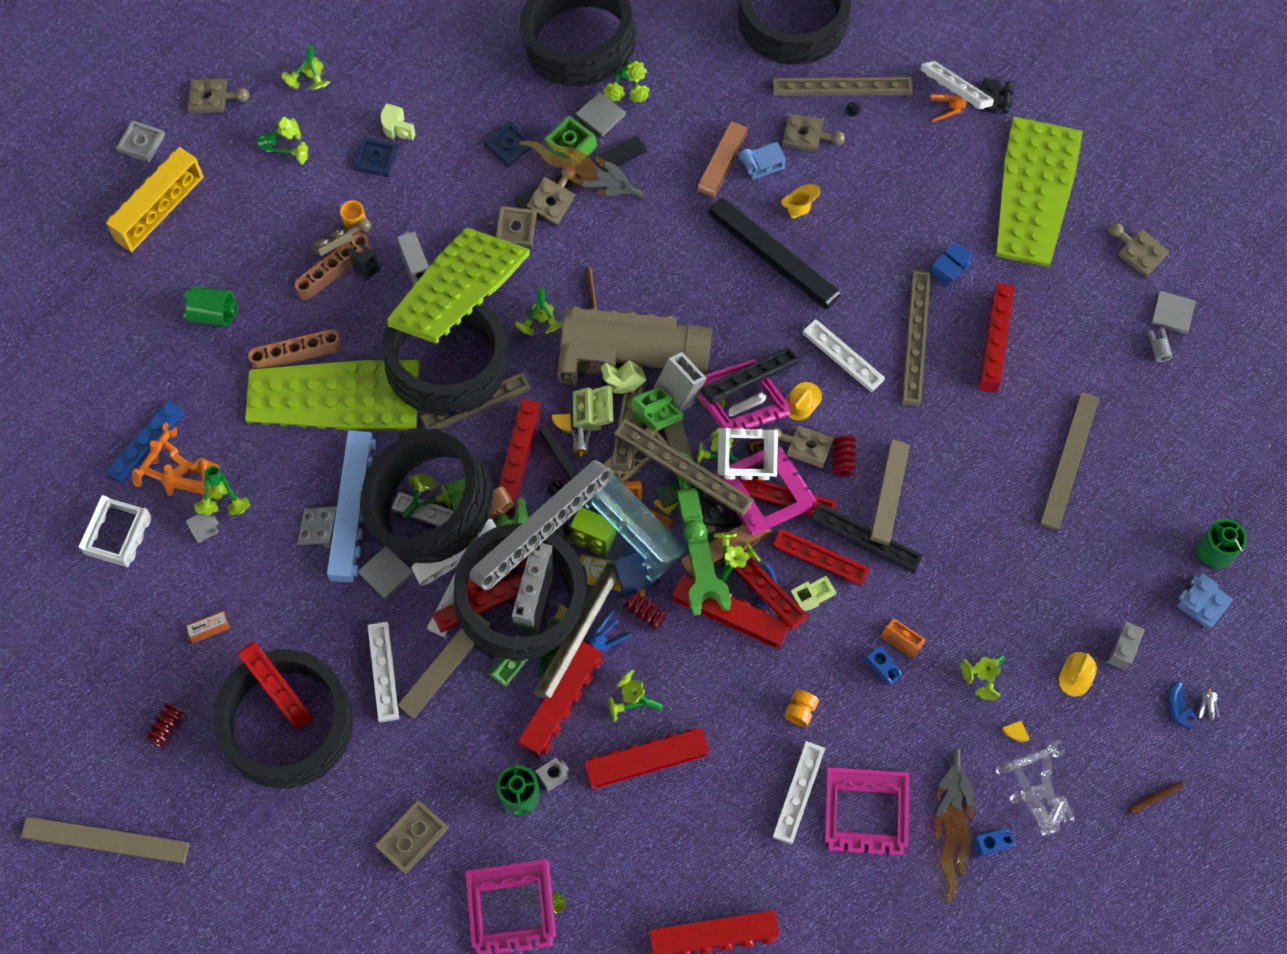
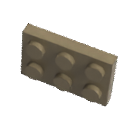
(412, 837)

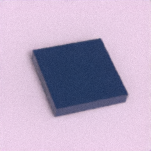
(506, 144)
(375, 157)
(632, 573)

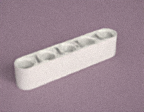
(429, 572)

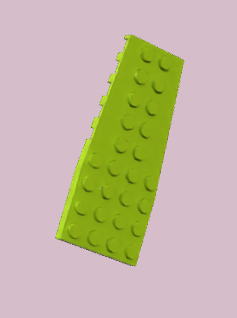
(1035, 189)
(455, 283)
(331, 396)

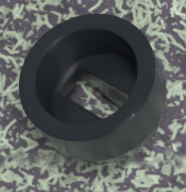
(852, 106)
(551, 489)

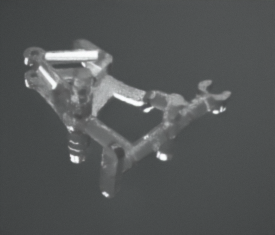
(1033, 794)

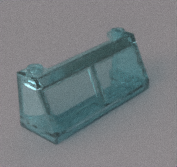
(639, 527)

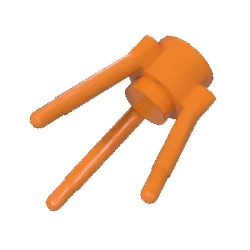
(955, 102)

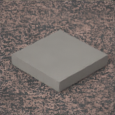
(600, 114)
(140, 141)
(1173, 312)
(385, 572)

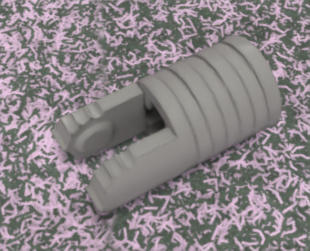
(1160, 346)

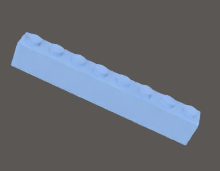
(348, 517)

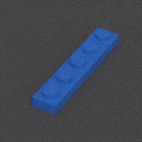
(140, 446)

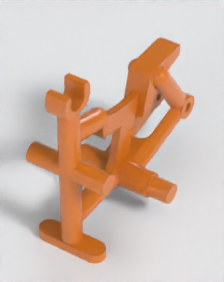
(172, 478)

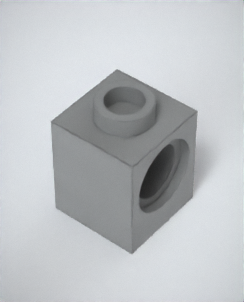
(203, 526)
(549, 782)

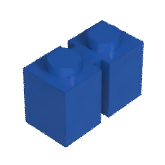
(948, 267)

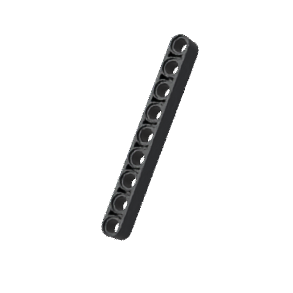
(774, 253)

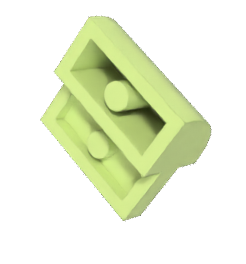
(592, 408)

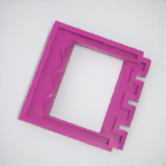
(778, 410)
(753, 519)
(867, 782)
(505, 877)

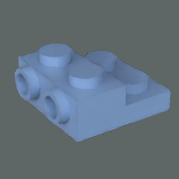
(1204, 601)

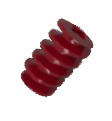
(843, 455)
(645, 610)
(164, 725)

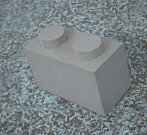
(1126, 646)

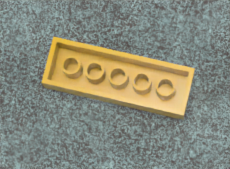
(155, 199)

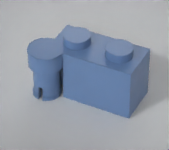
(763, 160)

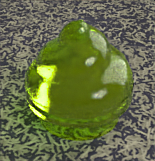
(558, 902)

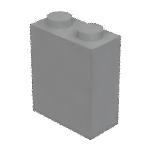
(412, 256)
(681, 381)

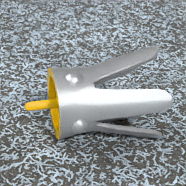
(580, 443)
(1208, 698)

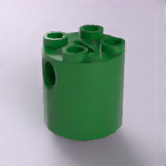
(210, 306)
(1221, 543)
(518, 790)

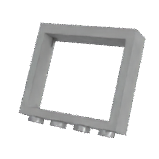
(534, 591)

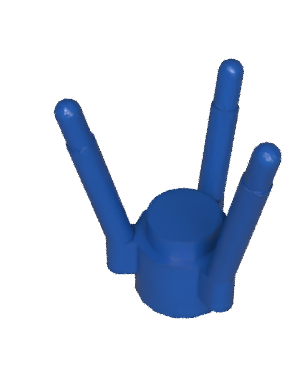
(598, 639)

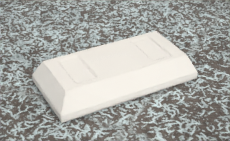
(746, 404)

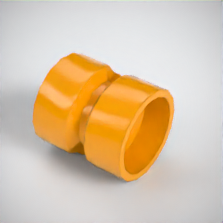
(351, 213)
(801, 706)

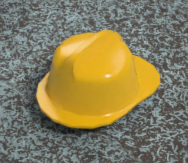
(800, 200)
(803, 400)
(1077, 674)

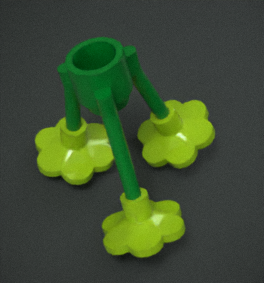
(287, 129)
(218, 488)

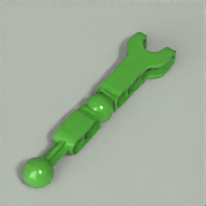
(695, 534)

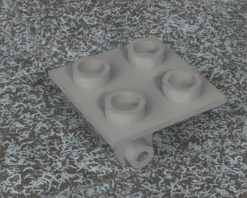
(317, 526)

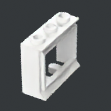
(770, 453)
(134, 536)

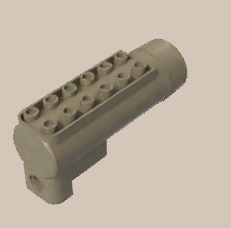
(614, 338)

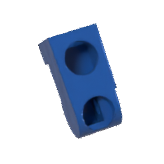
(883, 666)
(993, 842)

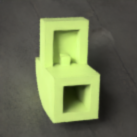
(393, 124)
(625, 379)
(810, 595)

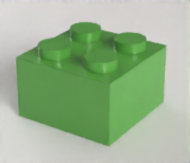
(573, 135)

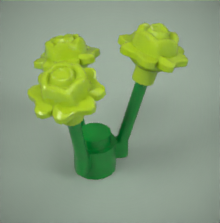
(634, 73)

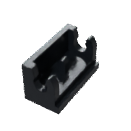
(364, 263)

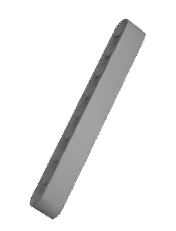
(540, 525)

